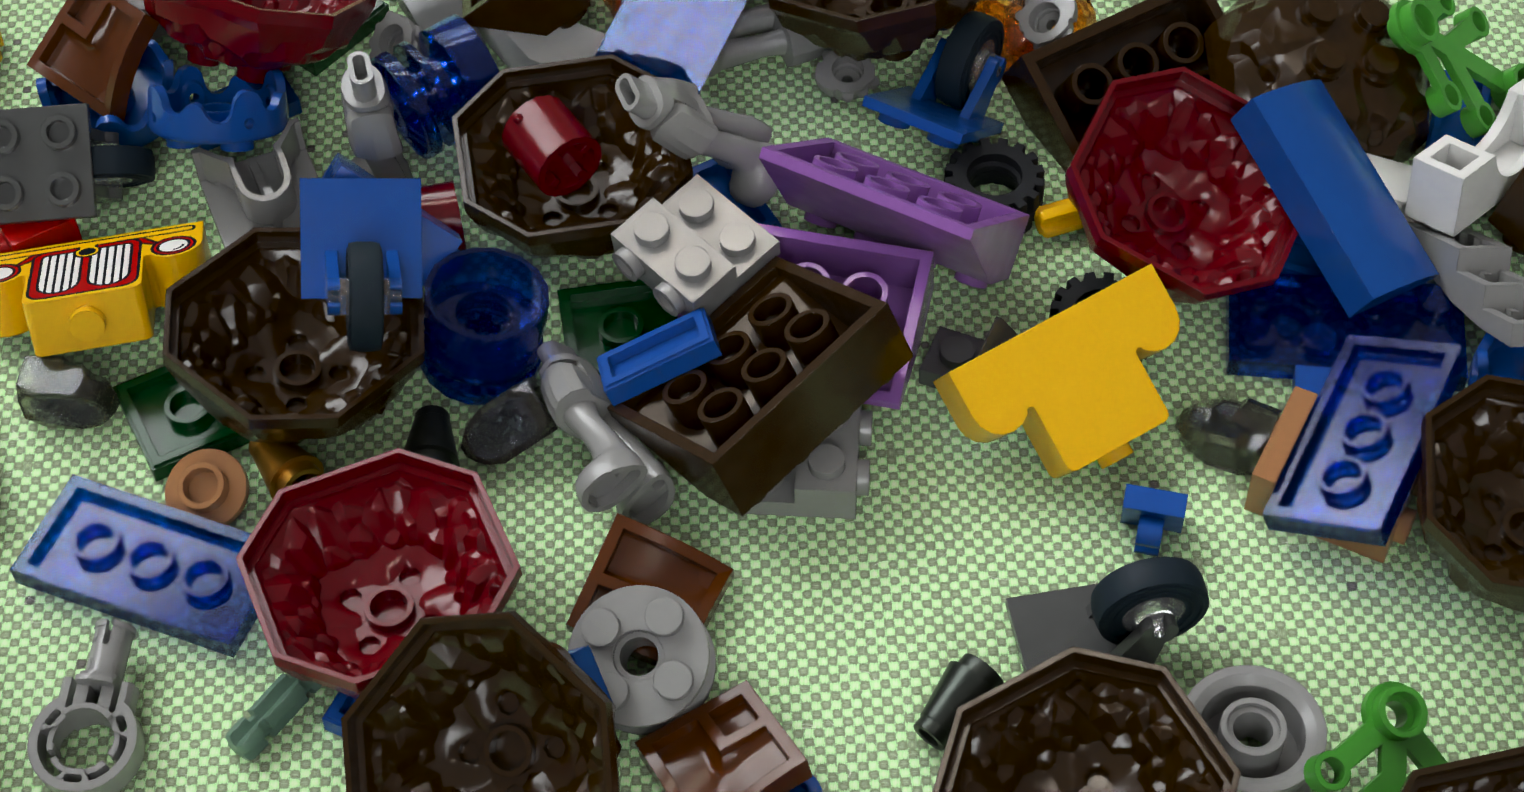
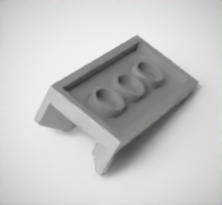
(257, 189)

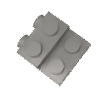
(692, 248)
(828, 479)

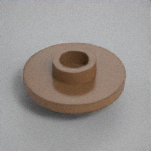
(208, 485)

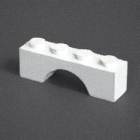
(1461, 182)

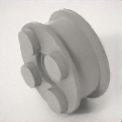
(653, 618)
(1272, 710)

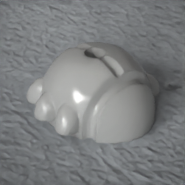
(1041, 15)
(392, 31)
(845, 76)

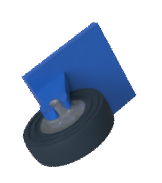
(959, 75)
(361, 250)

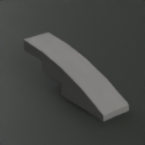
(1478, 280)

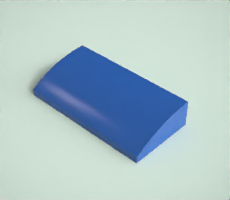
(1333, 195)

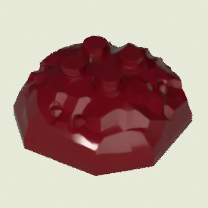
(260, 33)
(1177, 189)
(365, 554)

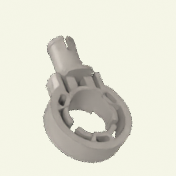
(79, 708)

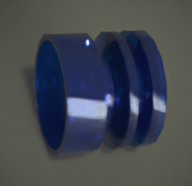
(436, 82)
(482, 323)

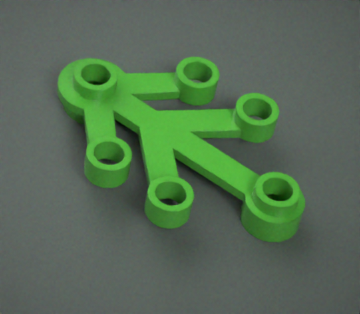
(1416, 30)
(1377, 732)

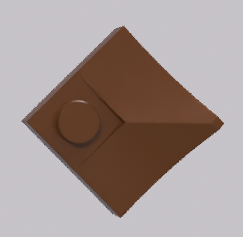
(95, 52)
(649, 557)
(725, 748)

